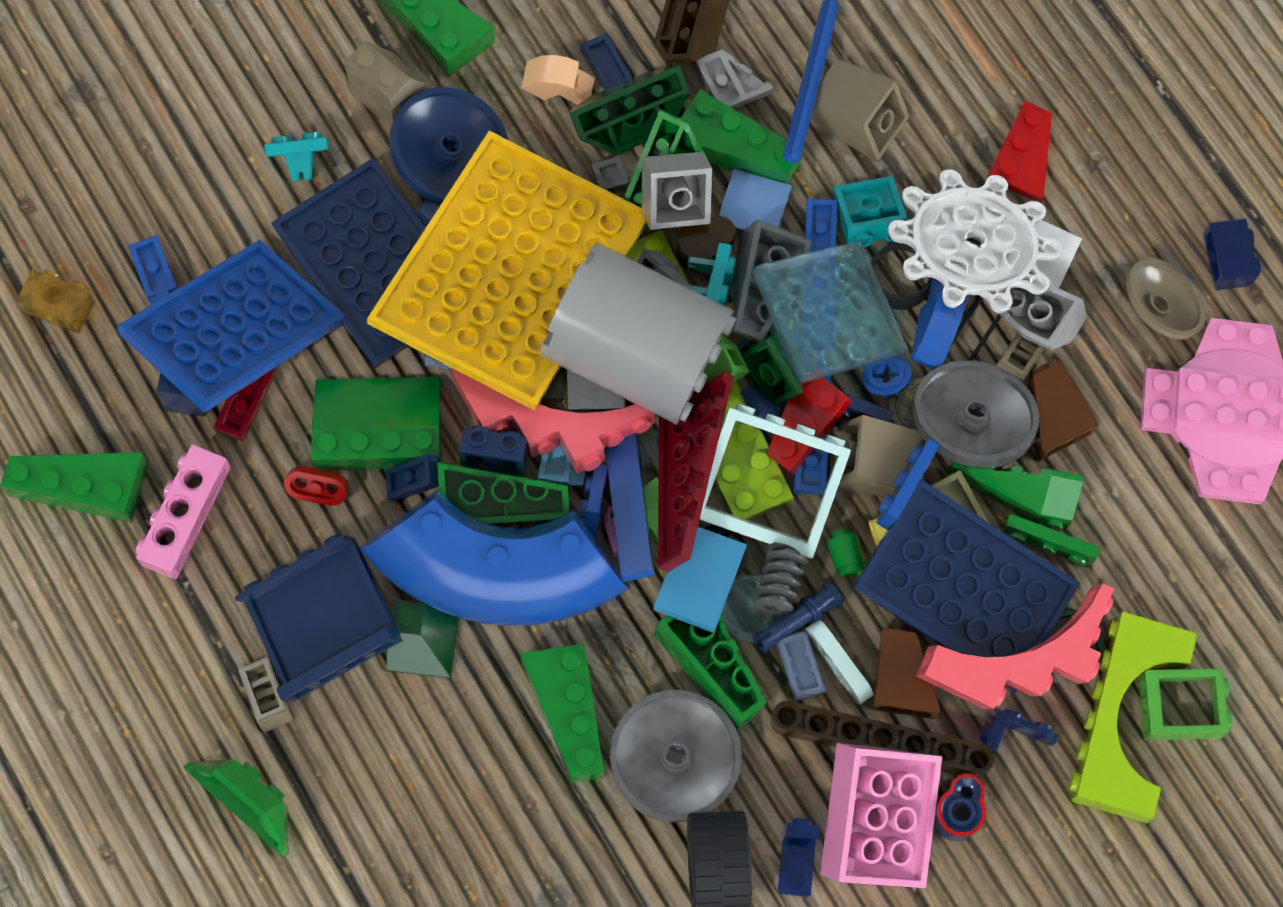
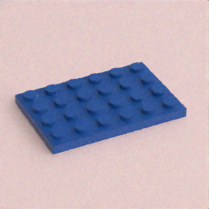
(231, 325)

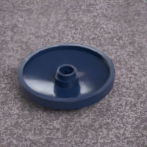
(437, 138)

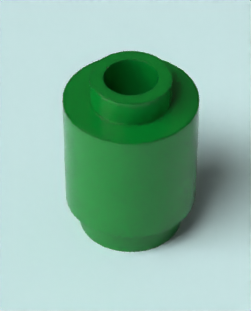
(846, 552)

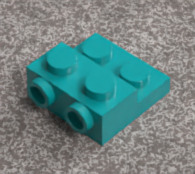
(868, 209)

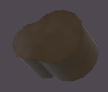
(703, 240)

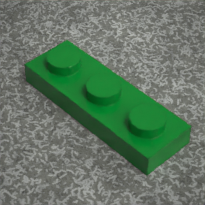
(1050, 541)

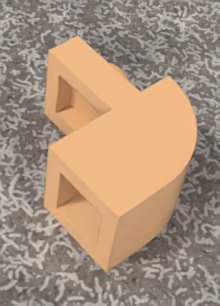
(557, 75)

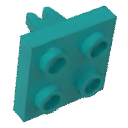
(298, 153)
(721, 273)

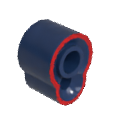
(961, 809)

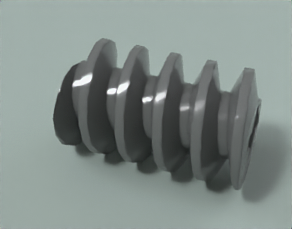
(779, 579)

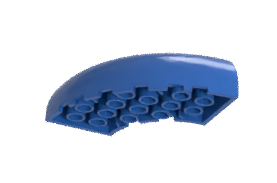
(495, 570)

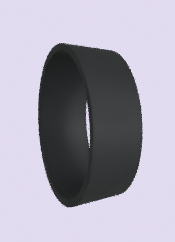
(902, 302)

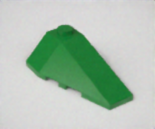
(1042, 497)

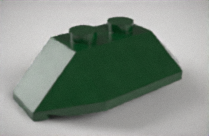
(626, 112)

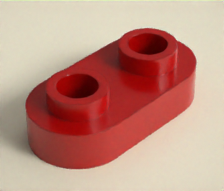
(317, 485)

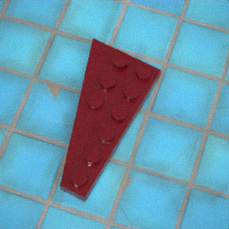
(685, 470)

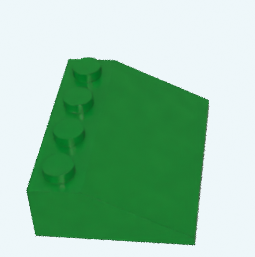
(375, 422)

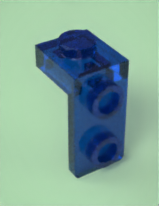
(993, 732)
(797, 857)

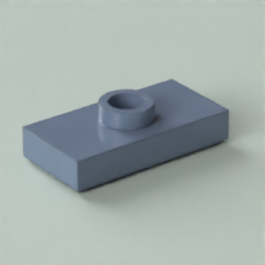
(800, 666)

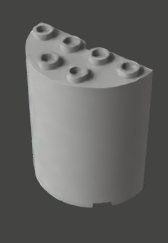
(636, 333)

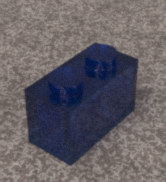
(1231, 254)

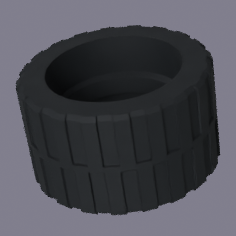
(719, 859)

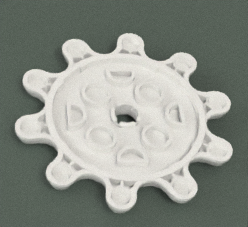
(983, 213)

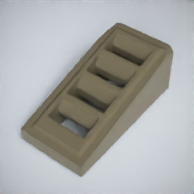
(1013, 366)
(274, 712)

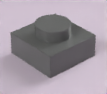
(610, 174)

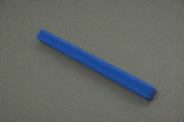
(810, 81)

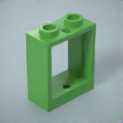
(1152, 710)

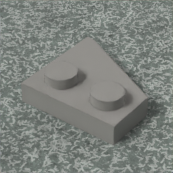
(730, 81)

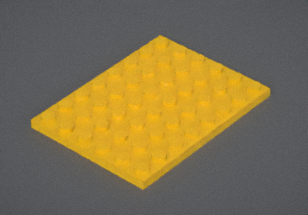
(499, 264)

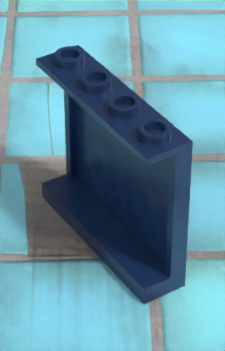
(320, 616)

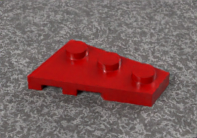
(1025, 153)
(815, 408)

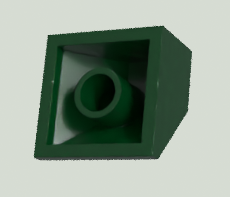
(772, 369)
(427, 640)

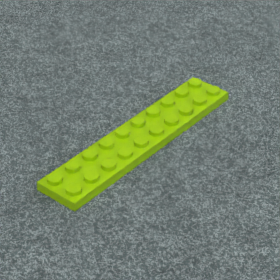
(747, 475)

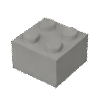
(676, 190)

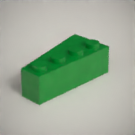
(444, 30)
(737, 140)
(79, 482)
(501, 496)
(713, 666)
(566, 700)

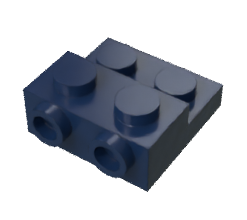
(493, 450)

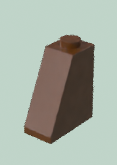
(1062, 411)
(895, 680)

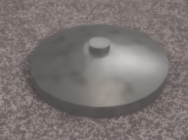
(976, 413)
(675, 755)

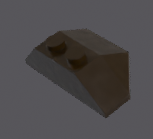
(689, 29)

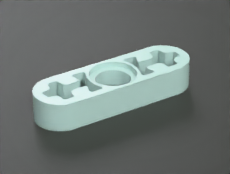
(839, 662)

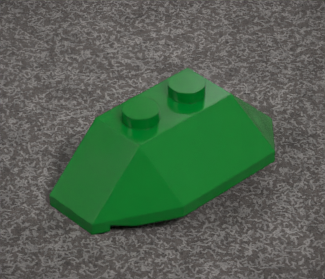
(667, 137)
(247, 798)

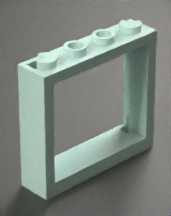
(800, 434)

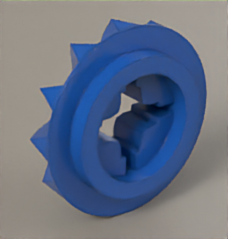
(876, 372)

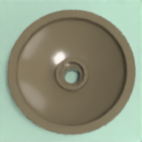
(1165, 298)

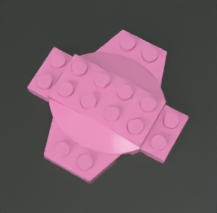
(1224, 409)

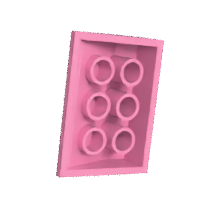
(881, 816)

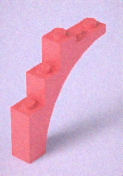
(579, 434)
(1064, 653)

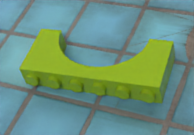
(1104, 774)

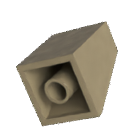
(382, 80)
(859, 108)
(876, 454)

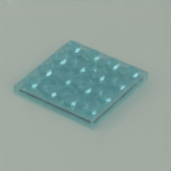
(829, 311)

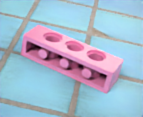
(171, 558)

